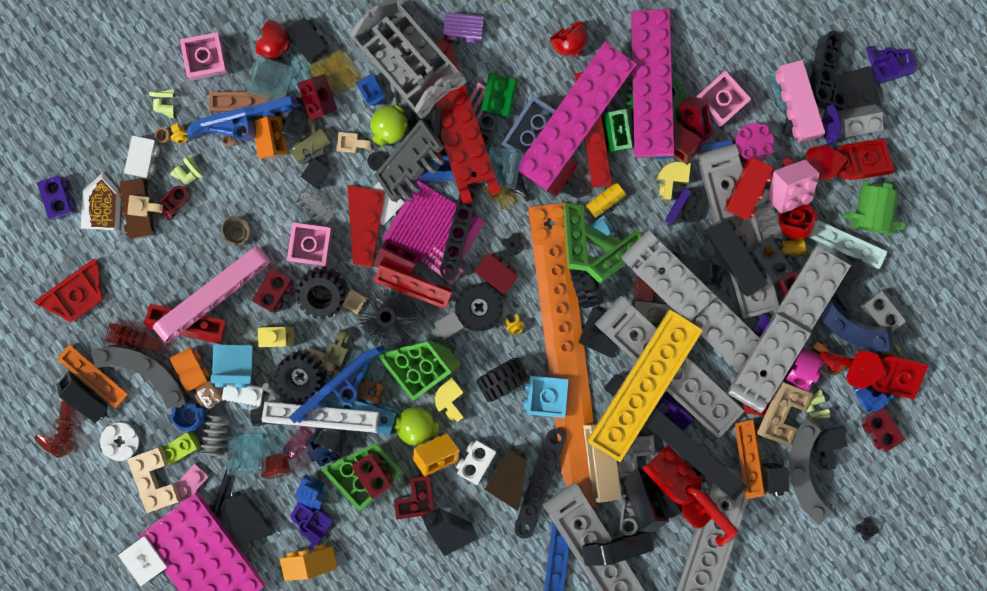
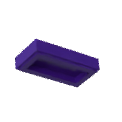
(676, 208)

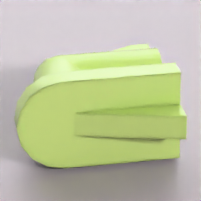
(157, 103)
(186, 178)
(817, 398)

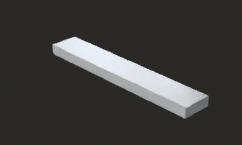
(323, 417)

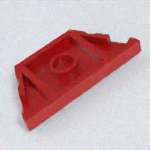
(75, 293)

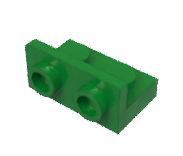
(499, 95)

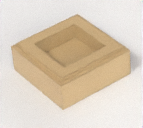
(354, 301)

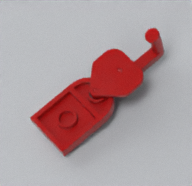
(850, 160)
(884, 372)
(684, 487)

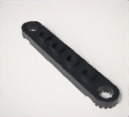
(540, 483)

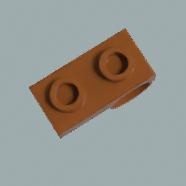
(819, 347)

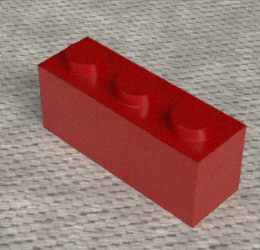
(749, 188)

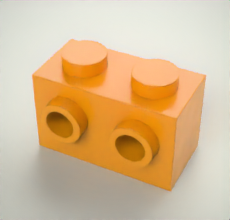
(436, 454)

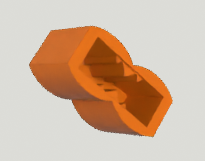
(190, 369)

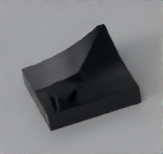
(594, 338)

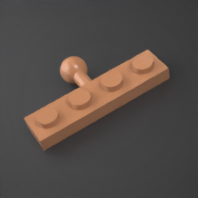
(233, 100)

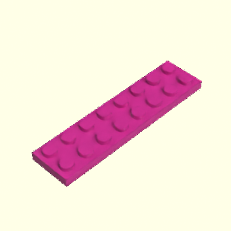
(652, 83)
(575, 116)

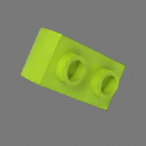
(181, 447)

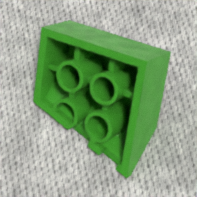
(420, 366)
(347, 481)

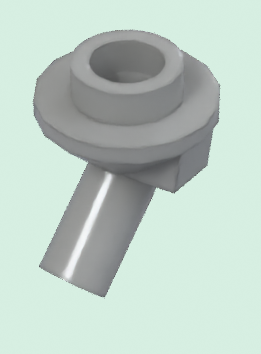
(271, 394)

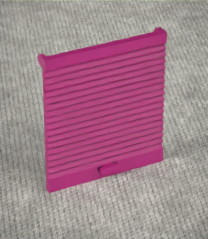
(427, 224)

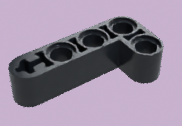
(829, 47)
(617, 549)

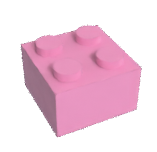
(204, 56)
(724, 98)
(793, 186)
(309, 244)

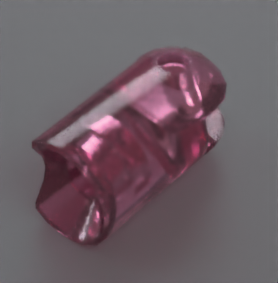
(297, 443)

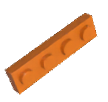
(92, 376)
(750, 459)

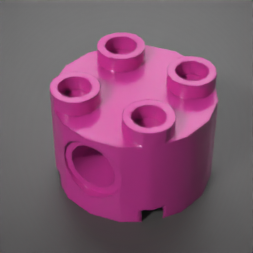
(754, 141)
(804, 369)

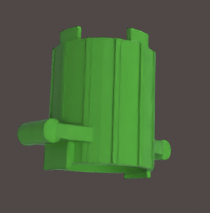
(876, 209)

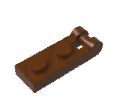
(364, 388)

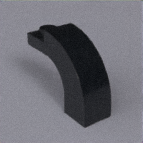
(704, 270)

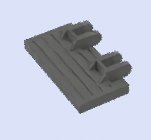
(405, 162)

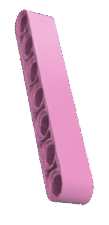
(211, 294)

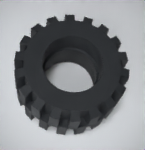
(314, 305)
(502, 379)

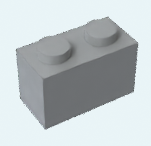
(861, 120)

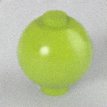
(388, 125)
(416, 426)

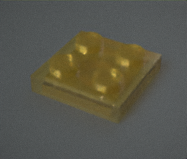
(336, 70)

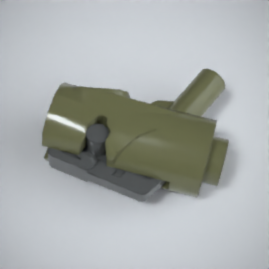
(312, 145)

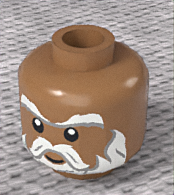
(209, 395)

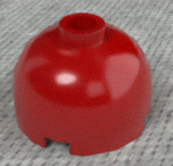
(570, 40)
(273, 41)
(798, 223)

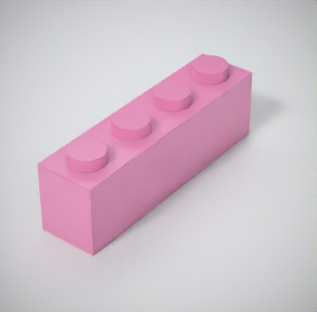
(800, 101)

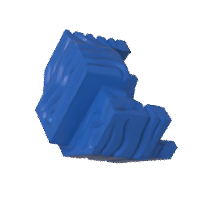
(871, 398)
(189, 417)
(311, 492)

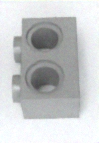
(879, 316)

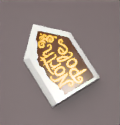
(101, 205)

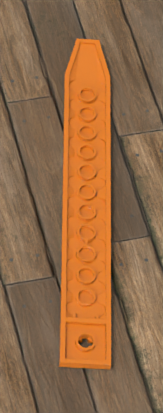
(561, 335)

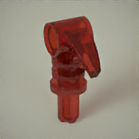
(117, 334)
(63, 433)

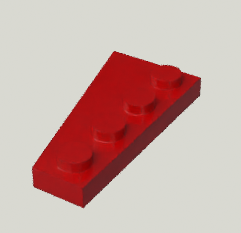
(365, 218)

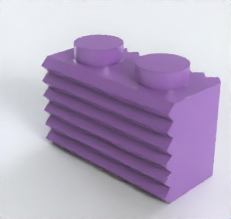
(463, 27)

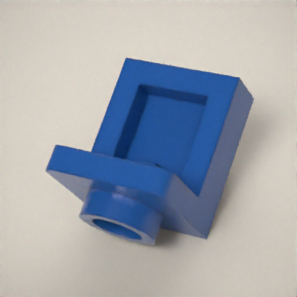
(371, 90)

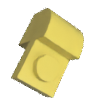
(672, 173)
(445, 395)

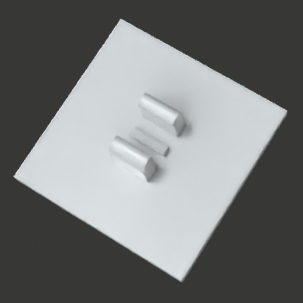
(143, 560)

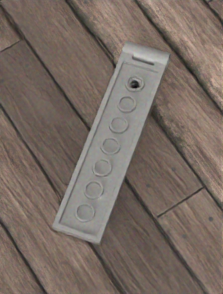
(721, 166)
(691, 298)
(788, 329)
(689, 385)
(564, 511)
(705, 559)

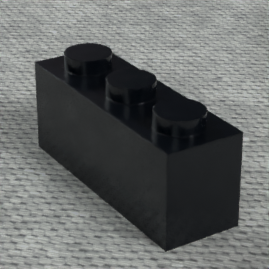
(776, 478)
(645, 501)

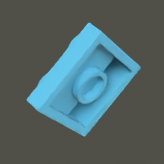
(546, 396)

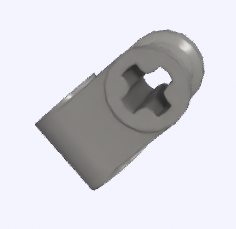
(627, 514)

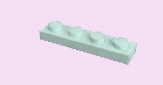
(848, 244)

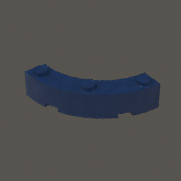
(855, 331)

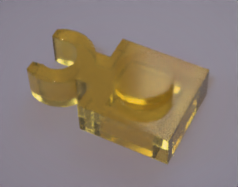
(499, 196)

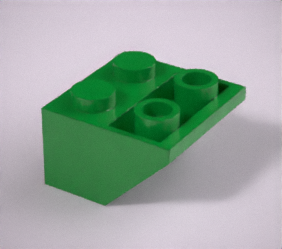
(618, 130)

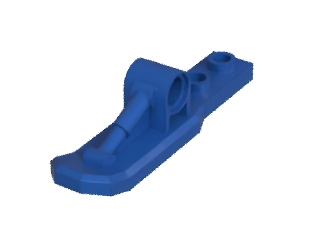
(234, 121)
(347, 378)

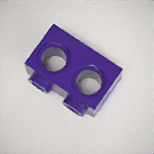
(52, 199)

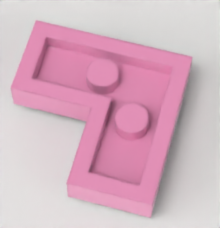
(191, 483)

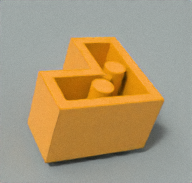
(307, 563)

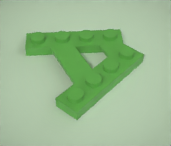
(576, 246)

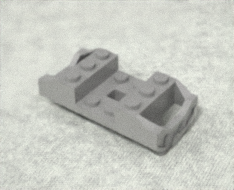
(421, 76)

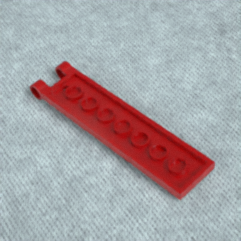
(463, 137)

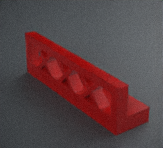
(413, 285)

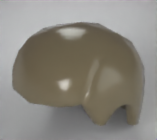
(235, 230)

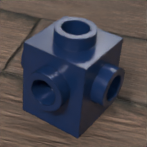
(319, 454)

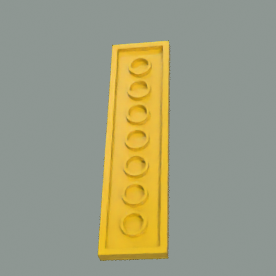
(644, 385)

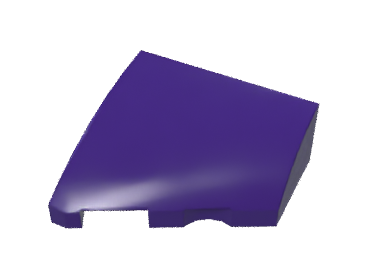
(891, 63)
(831, 125)
(674, 411)
(312, 522)

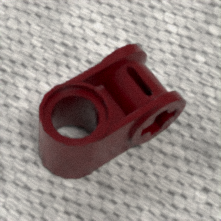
(171, 203)

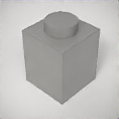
(448, 326)

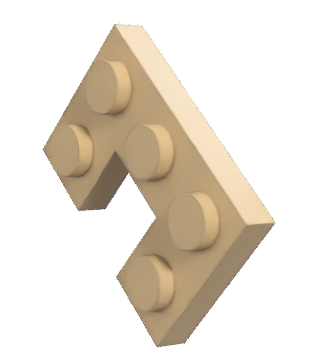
(773, 422)
(142, 470)

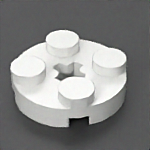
(111, 449)

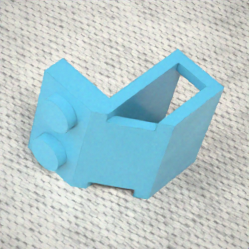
(232, 365)

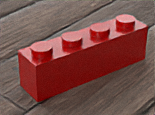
(204, 329)

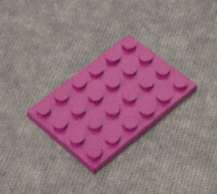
(201, 550)

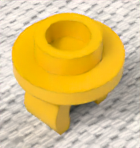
(180, 135)
(516, 327)

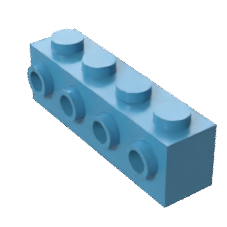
(387, 413)

